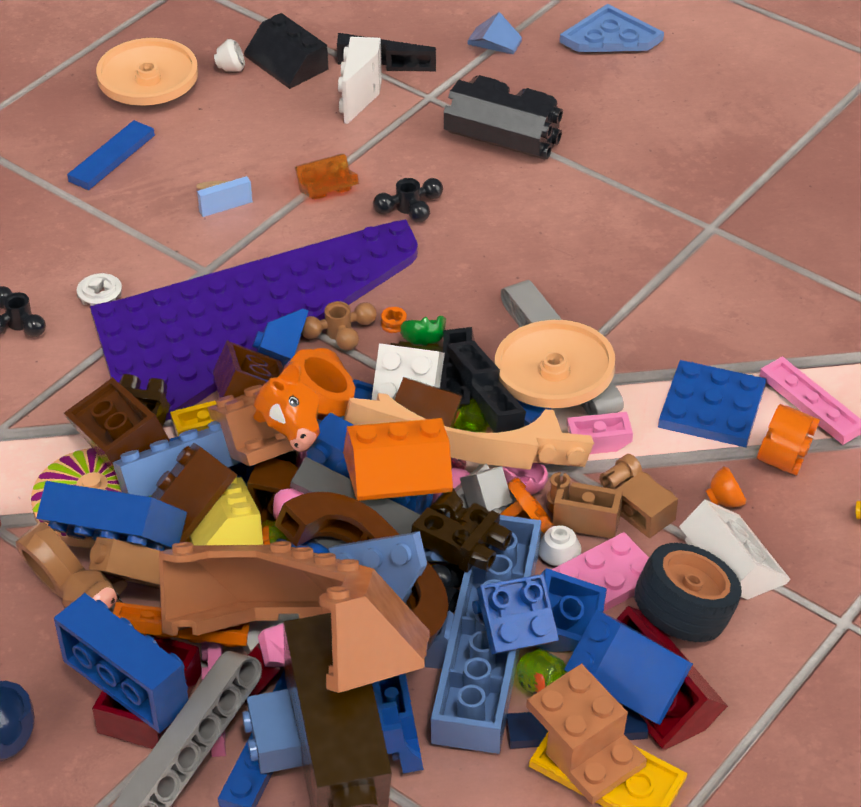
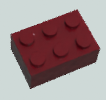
(120, 723)

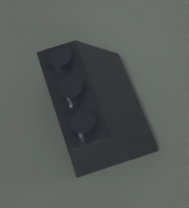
(287, 51)

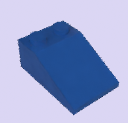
(630, 666)

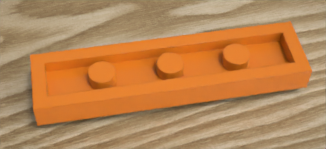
(149, 621)

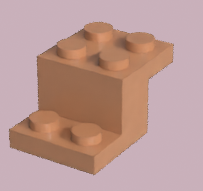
(245, 437)
(586, 733)

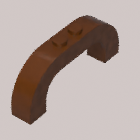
(353, 521)

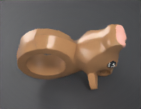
(62, 571)

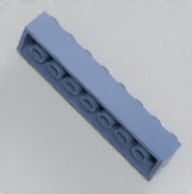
(474, 683)

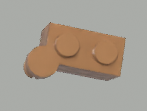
(644, 501)
(584, 507)

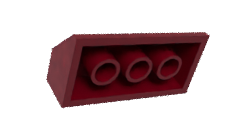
(696, 701)

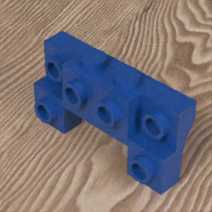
(398, 722)

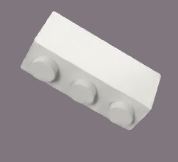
(735, 544)

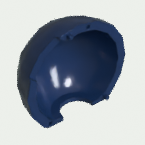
(15, 719)

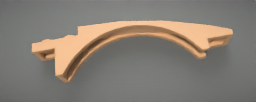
(519, 448)

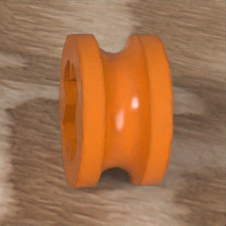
(394, 314)

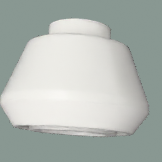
(230, 56)
(559, 545)

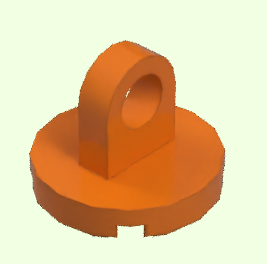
(526, 505)

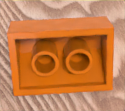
(398, 459)

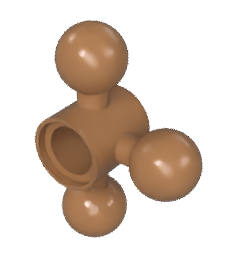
(338, 323)

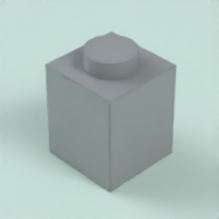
(487, 489)

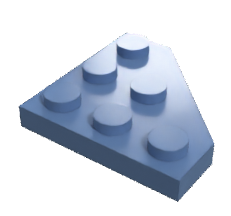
(611, 31)
(395, 558)

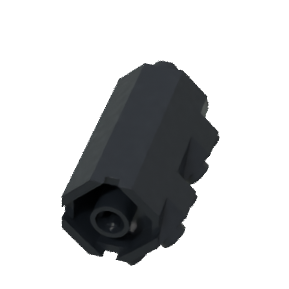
(494, 116)

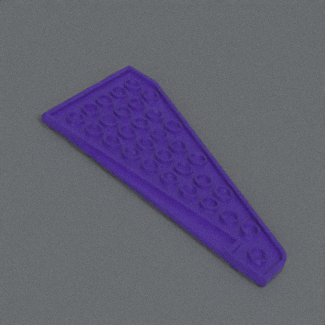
(184, 326)

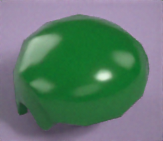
(423, 331)

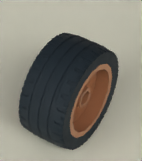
(687, 592)

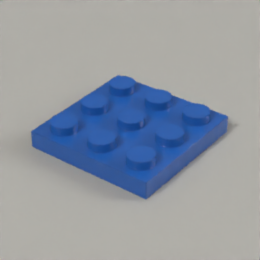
(712, 403)

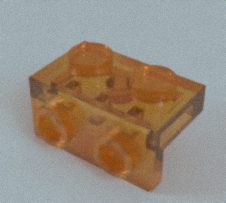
(325, 176)

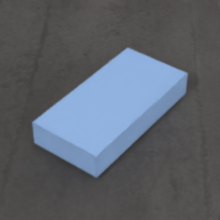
(224, 196)

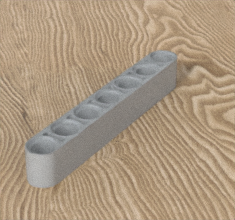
(529, 306)
(192, 732)

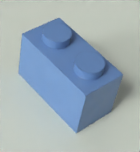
(273, 731)

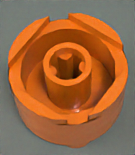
(788, 439)

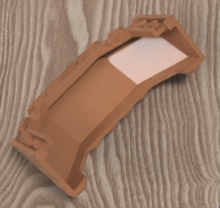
(239, 584)

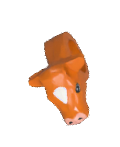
(304, 392)

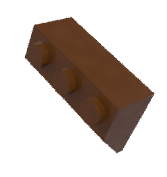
(243, 368)
(194, 485)

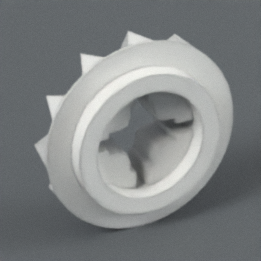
(93, 284)

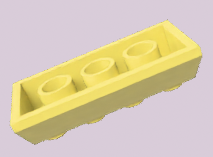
(231, 519)

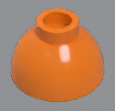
(725, 490)

